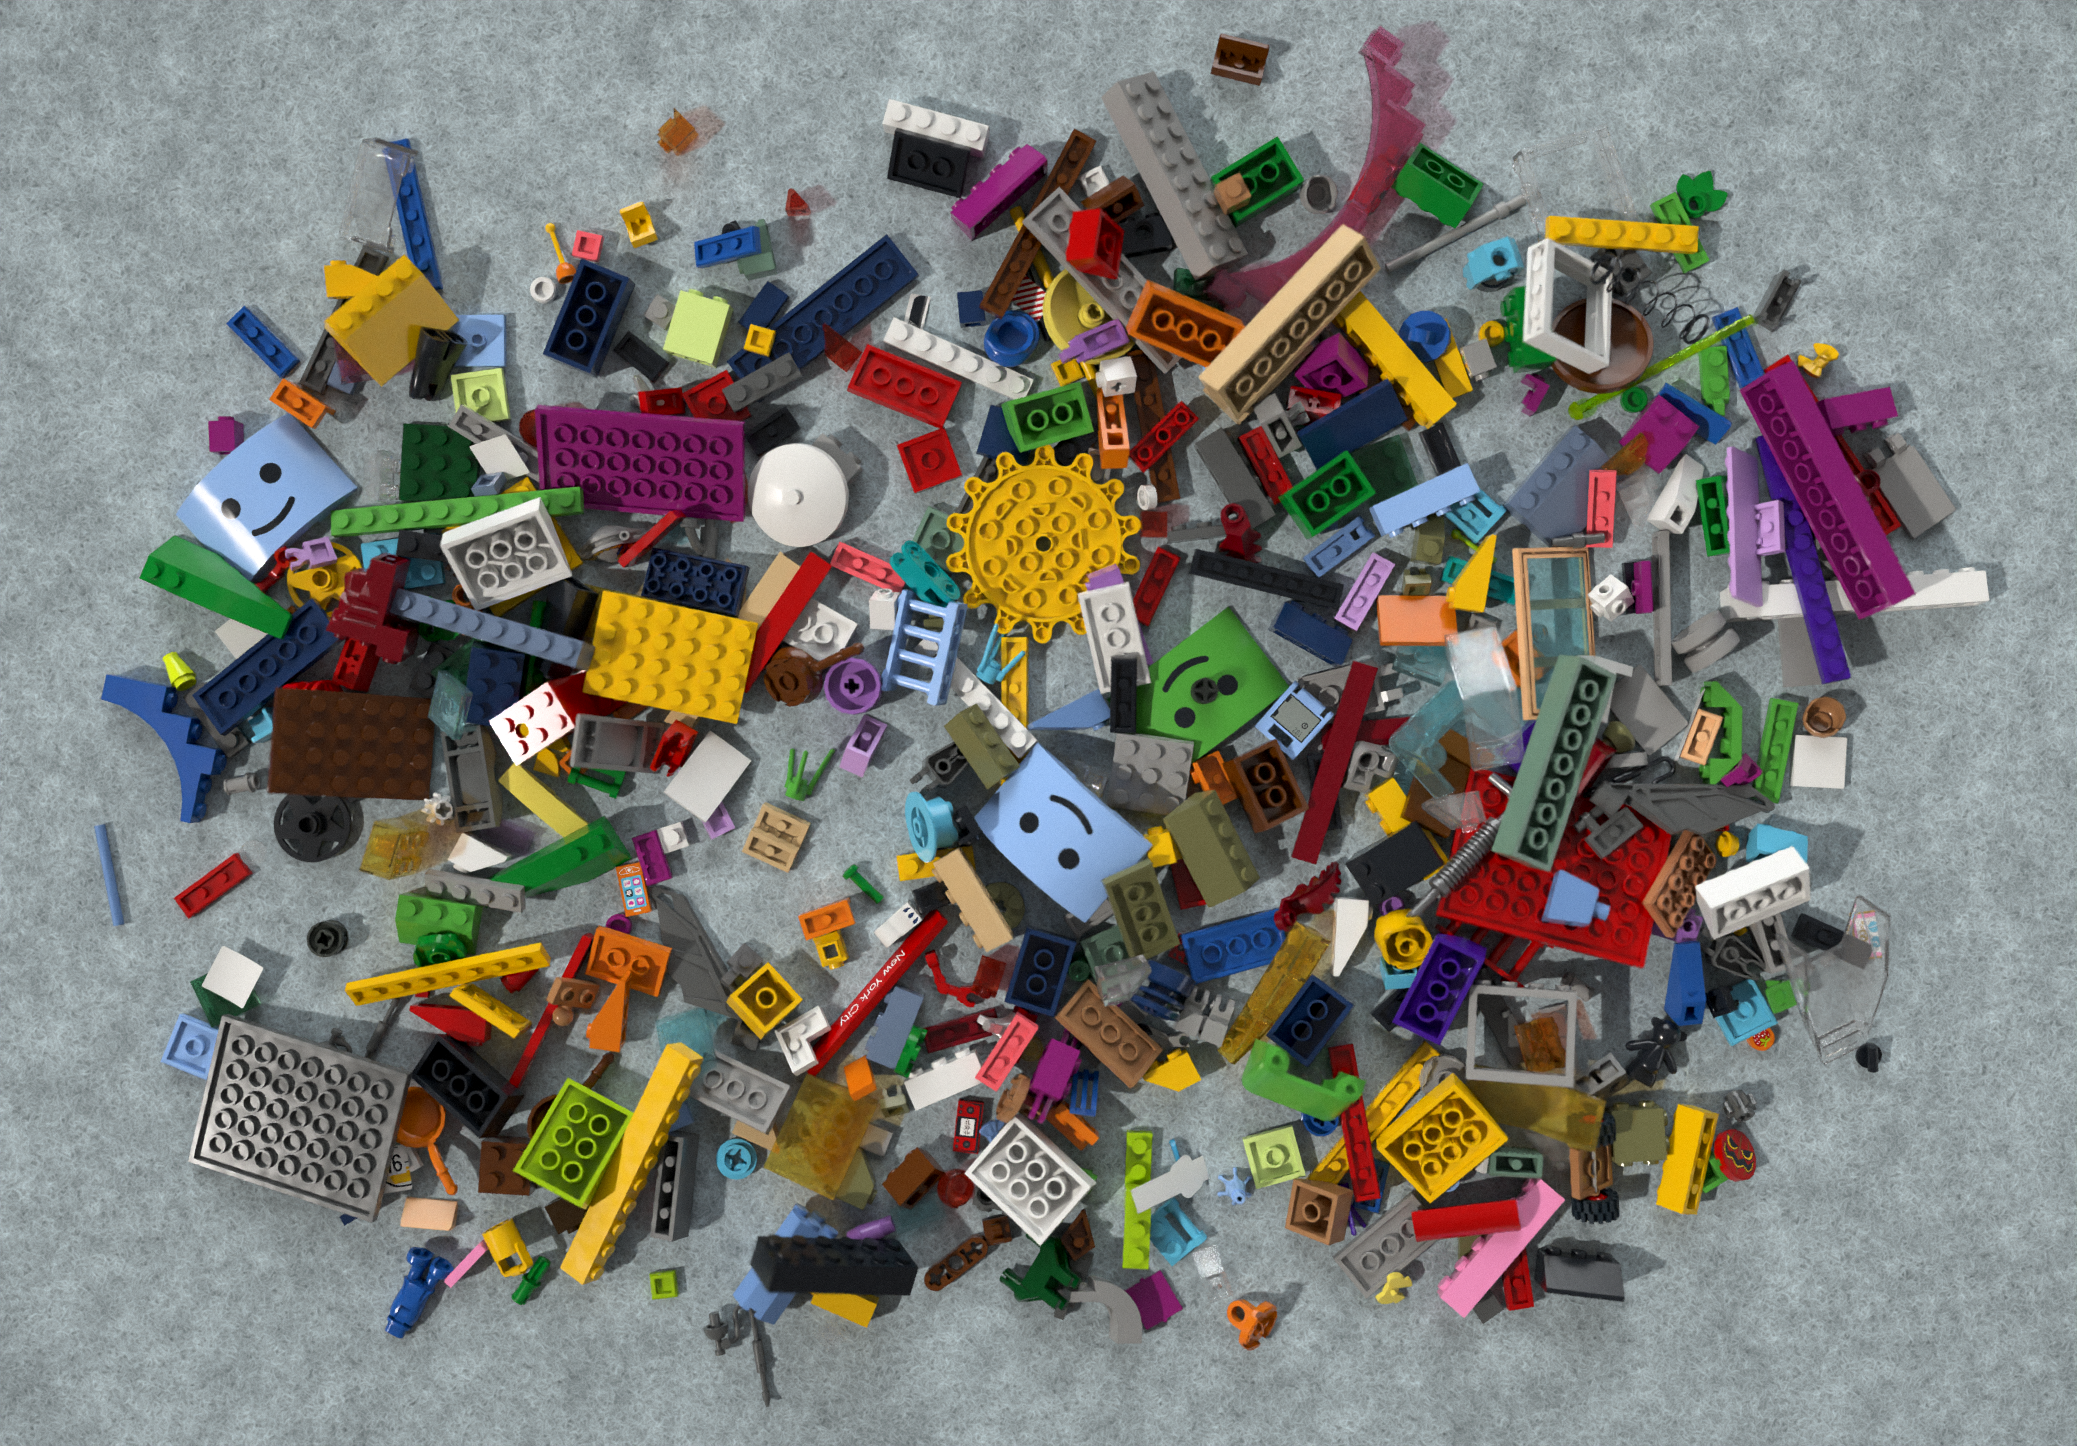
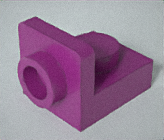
(1533, 398)
(1743, 772)

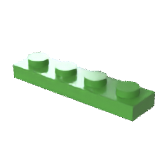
(1775, 748)

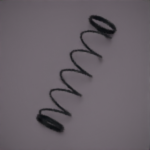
(1687, 328)

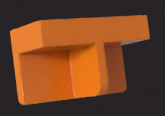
(300, 403)
(827, 919)

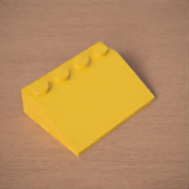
(385, 320)
(1441, 1138)

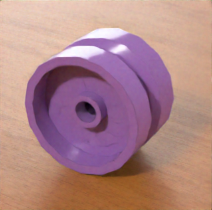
(838, 686)

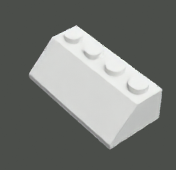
(1754, 892)

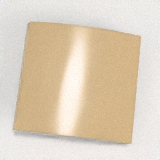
(776, 837)

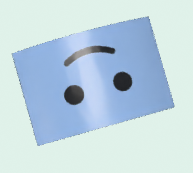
(265, 496)
(1060, 833)

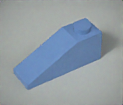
(1078, 715)

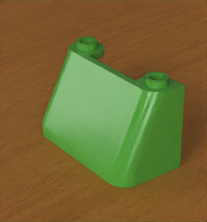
(1267, 1077)

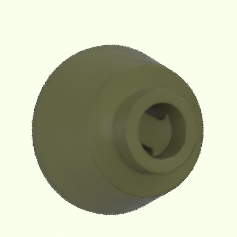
(1618, 737)

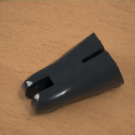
(434, 360)

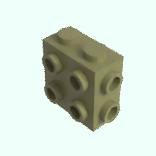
(1639, 1133)

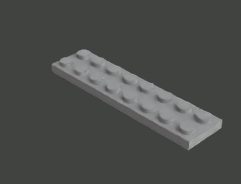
(1116, 296)

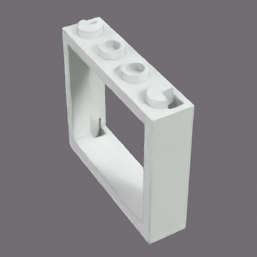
(1541, 263)

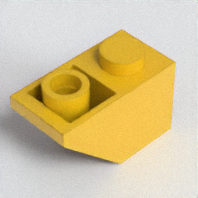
(1173, 1072)

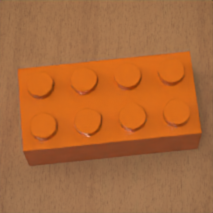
(1182, 324)

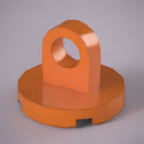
(1256, 1322)

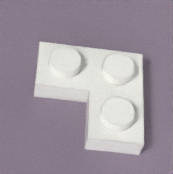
(797, 1034)

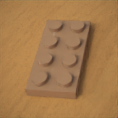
(1109, 1034)

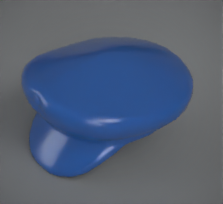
(1012, 338)

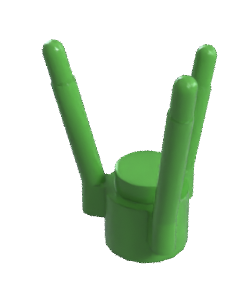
(796, 785)

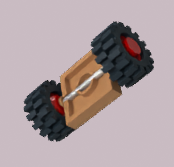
(1590, 1177)

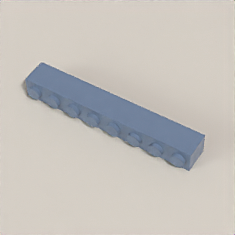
(493, 629)

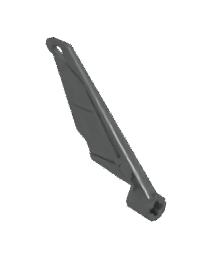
(1683, 806)
(697, 963)

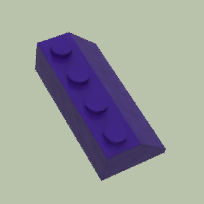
(1440, 986)

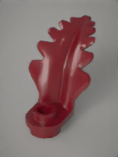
(1239, 535)
(1308, 898)

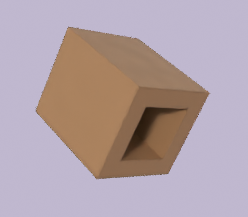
(1232, 194)

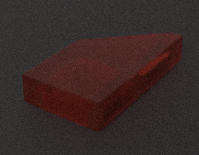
(839, 349)

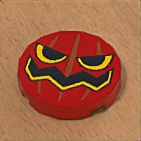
(1735, 1155)

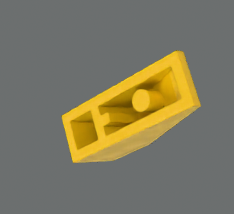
(345, 280)
(1472, 583)

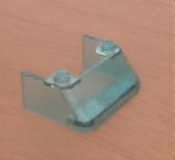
(1418, 737)

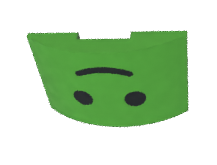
(1218, 652)

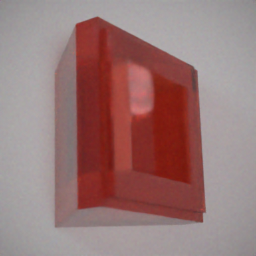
(796, 205)

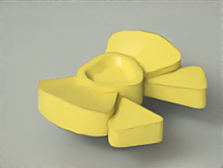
(1390, 1291)

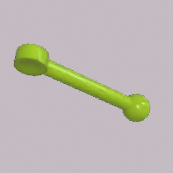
(1455, 534)

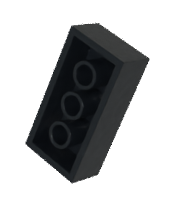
(467, 1086)

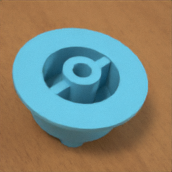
(929, 825)

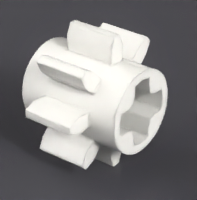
(435, 803)

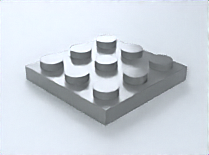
(1149, 773)

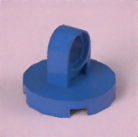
(1426, 335)

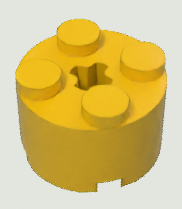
(1402, 939)

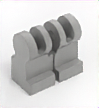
(1211, 1027)

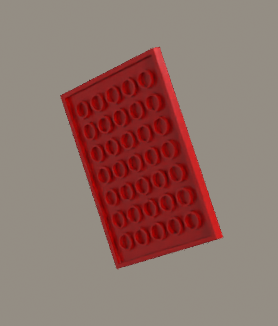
(1513, 897)

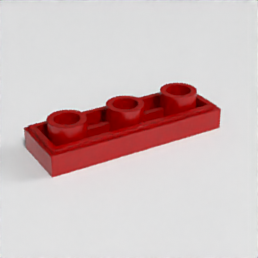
(1151, 448)

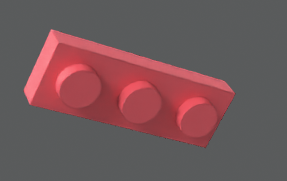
(1601, 505)
(866, 568)
(1006, 1051)

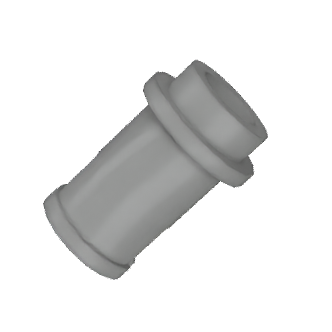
(249, 782)
(1583, 990)

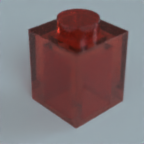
(988, 977)

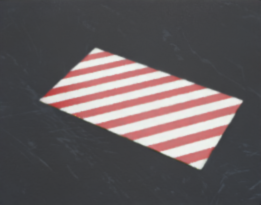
(1030, 298)

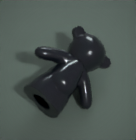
(1654, 1051)

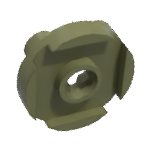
(1013, 901)

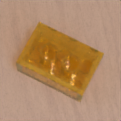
(394, 848)

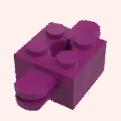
(1052, 1074)

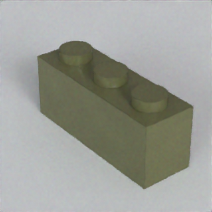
(981, 746)

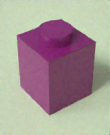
(225, 435)

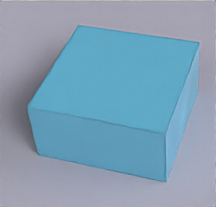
(1396, 978)

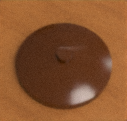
(1629, 348)

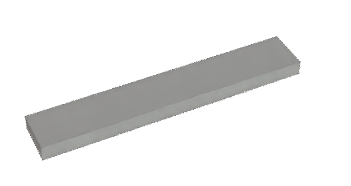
(1662, 608)

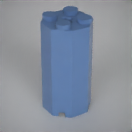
(751, 1291)

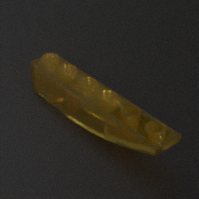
(1275, 989)

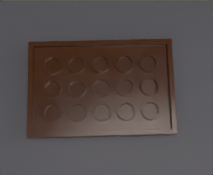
(350, 745)

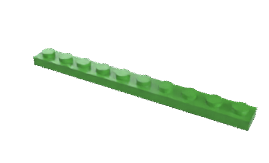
(448, 512)

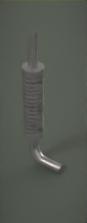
(1465, 858)

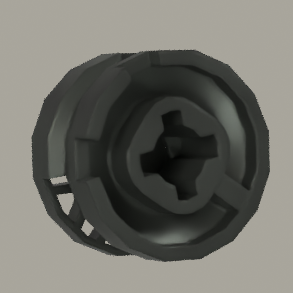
(327, 938)

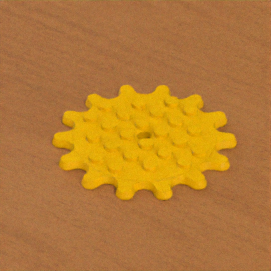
(1004, 531)

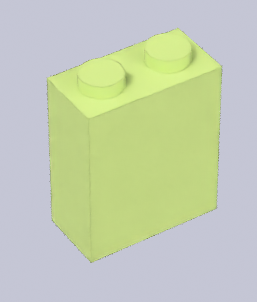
(698, 327)

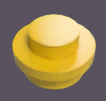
(1727, 844)

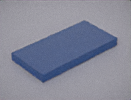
(1232, 946)

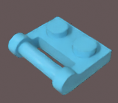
(1472, 520)
(1167, 1238)

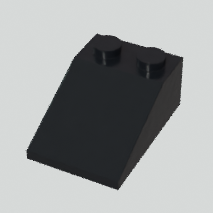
(1394, 863)

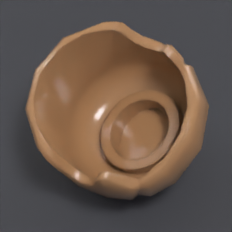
(1824, 717)

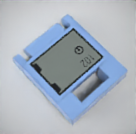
(1296, 716)

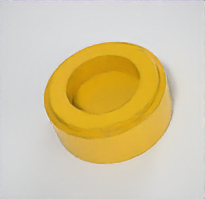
(1493, 332)

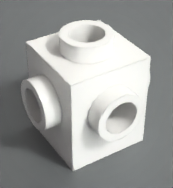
(1610, 598)

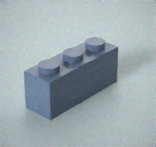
(894, 1026)

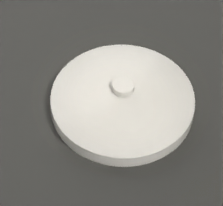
(798, 494)

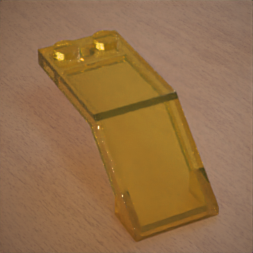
(1549, 1110)

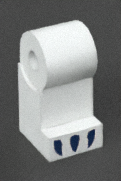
(898, 924)

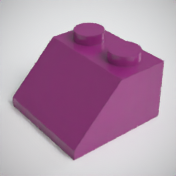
(1334, 368)
(1665, 431)

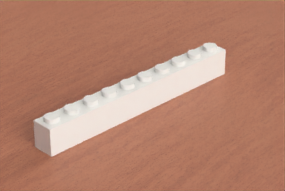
(1932, 592)

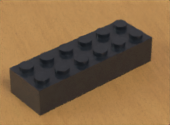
(833, 1265)

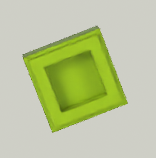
(663, 1284)

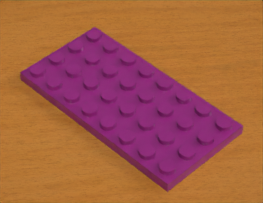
(644, 461)

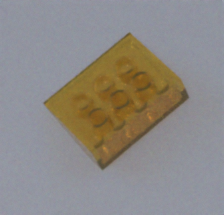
(820, 1135)

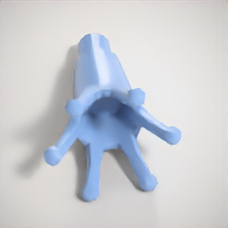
(1235, 1188)

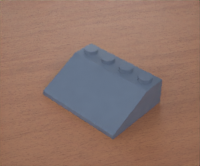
(1555, 493)

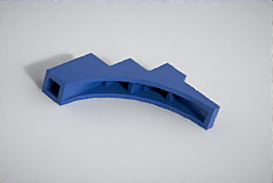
(180, 732)

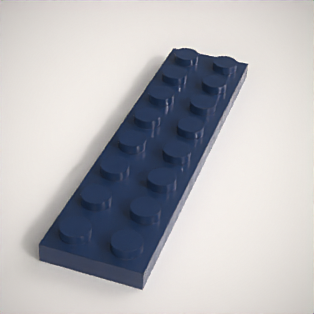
(839, 303)

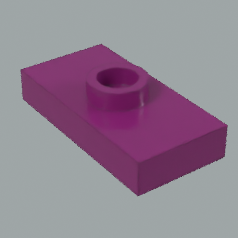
(1642, 587)
(652, 858)

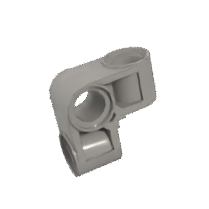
(1360, 771)

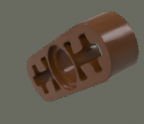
(955, 1273)

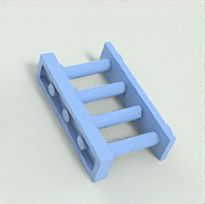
(947, 640)

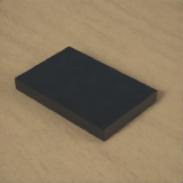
(928, 162)

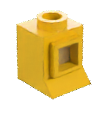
(831, 949)

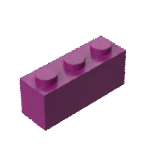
(1858, 411)

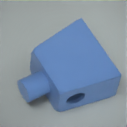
(1573, 902)

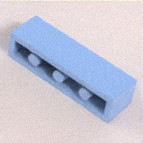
(1425, 499)

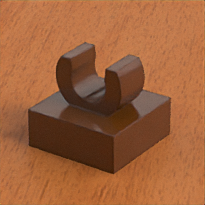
(997, 1230)

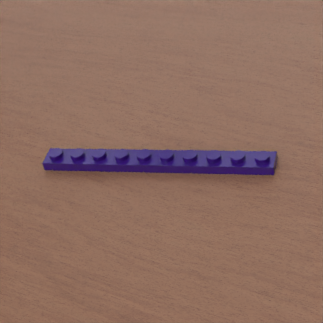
(1806, 575)

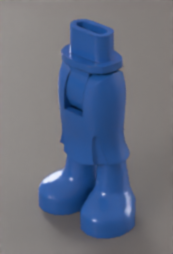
(415, 1291)

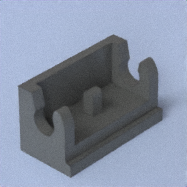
(1775, 300)

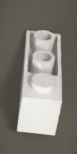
(1678, 498)

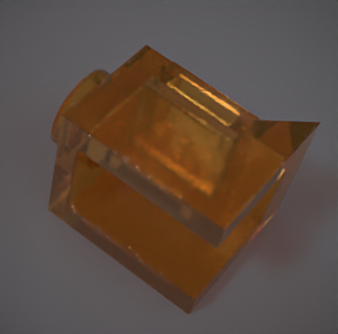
(676, 134)

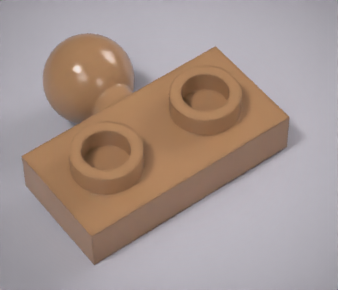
(569, 994)

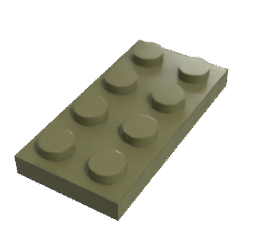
(1141, 910)

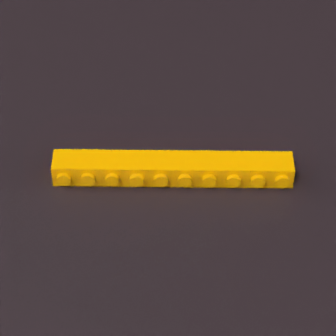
(632, 1163)

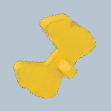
(1825, 354)

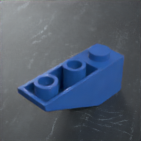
(1686, 988)

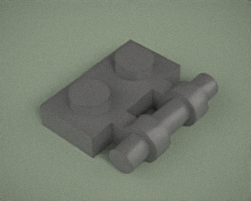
(1610, 834)

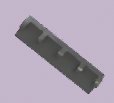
(1499, 1019)

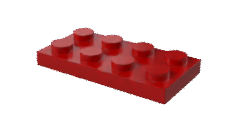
(904, 386)

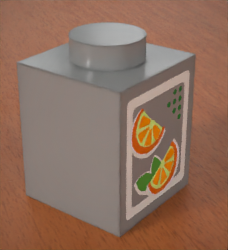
(1478, 360)

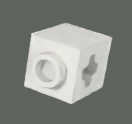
(1116, 376)
(883, 609)

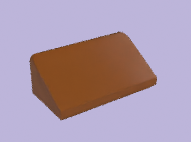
(1456, 747)

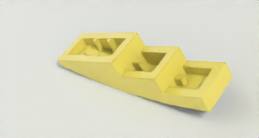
(541, 800)

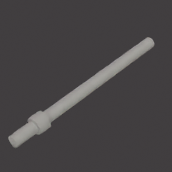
(1498, 212)

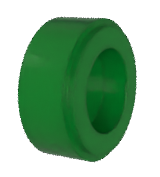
(1633, 400)

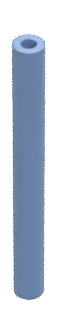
(109, 875)

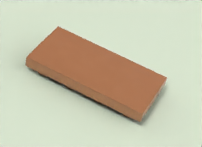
(1676, 884)

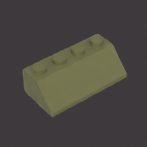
(1211, 847)

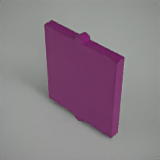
(1154, 1299)

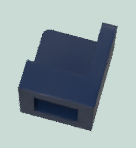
(969, 312)

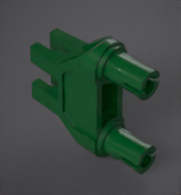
(1044, 1276)

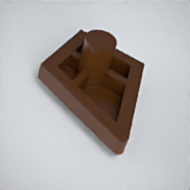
(1078, 1237)

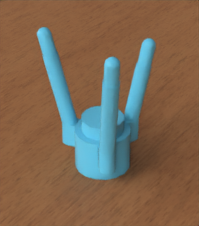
(989, 669)

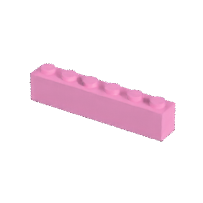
(1496, 1251)

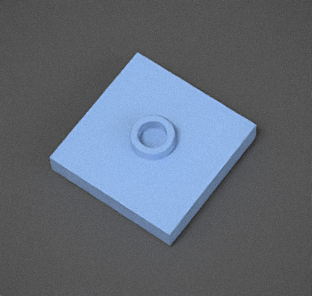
(484, 340)
(191, 1046)

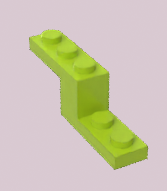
(1136, 1226)

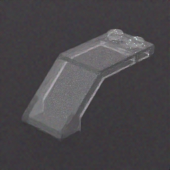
(1487, 697)

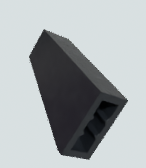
(566, 614)

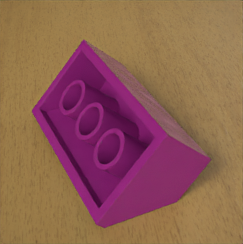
(999, 191)

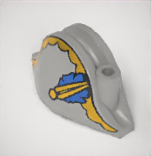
(609, 543)

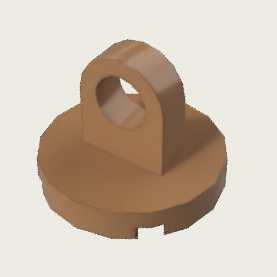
(1016, 1100)

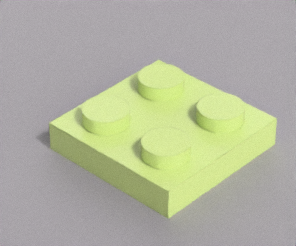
(483, 393)
(1273, 1156)

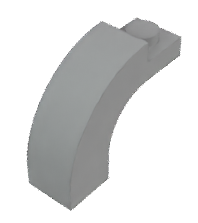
(1123, 1312)

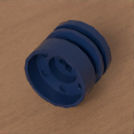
(1163, 991)

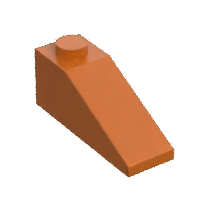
(1112, 431)
(610, 1024)

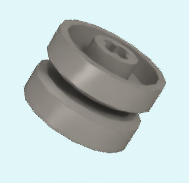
(1705, 641)

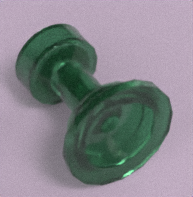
(1079, 967)

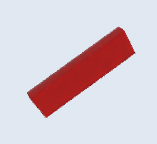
(1466, 1220)

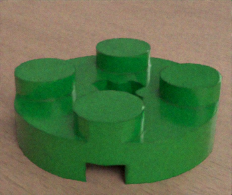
(430, 947)
(910, 1051)

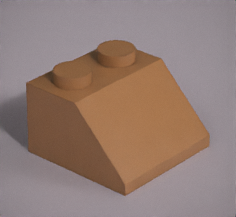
(1319, 1210)

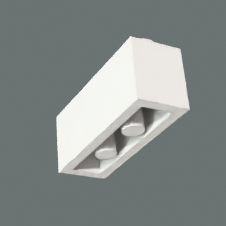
(943, 1078)

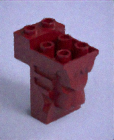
(367, 605)

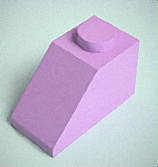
(862, 746)

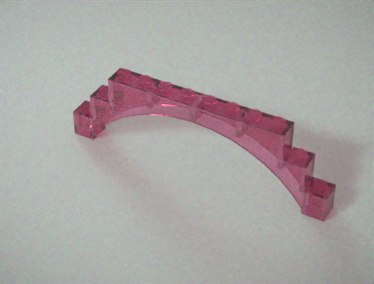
(1390, 140)

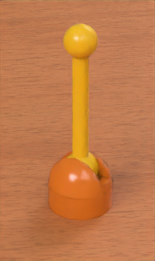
(564, 271)

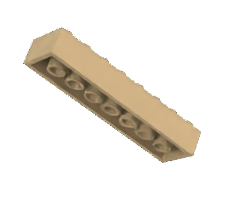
(1290, 321)

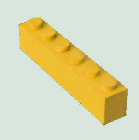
(1394, 361)

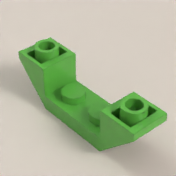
(1731, 744)

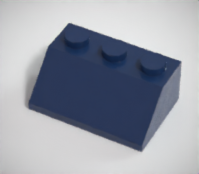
(1311, 633)
(1310, 1020)

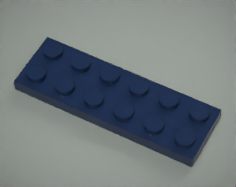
(268, 664)

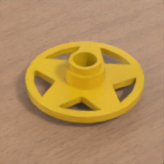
(325, 581)

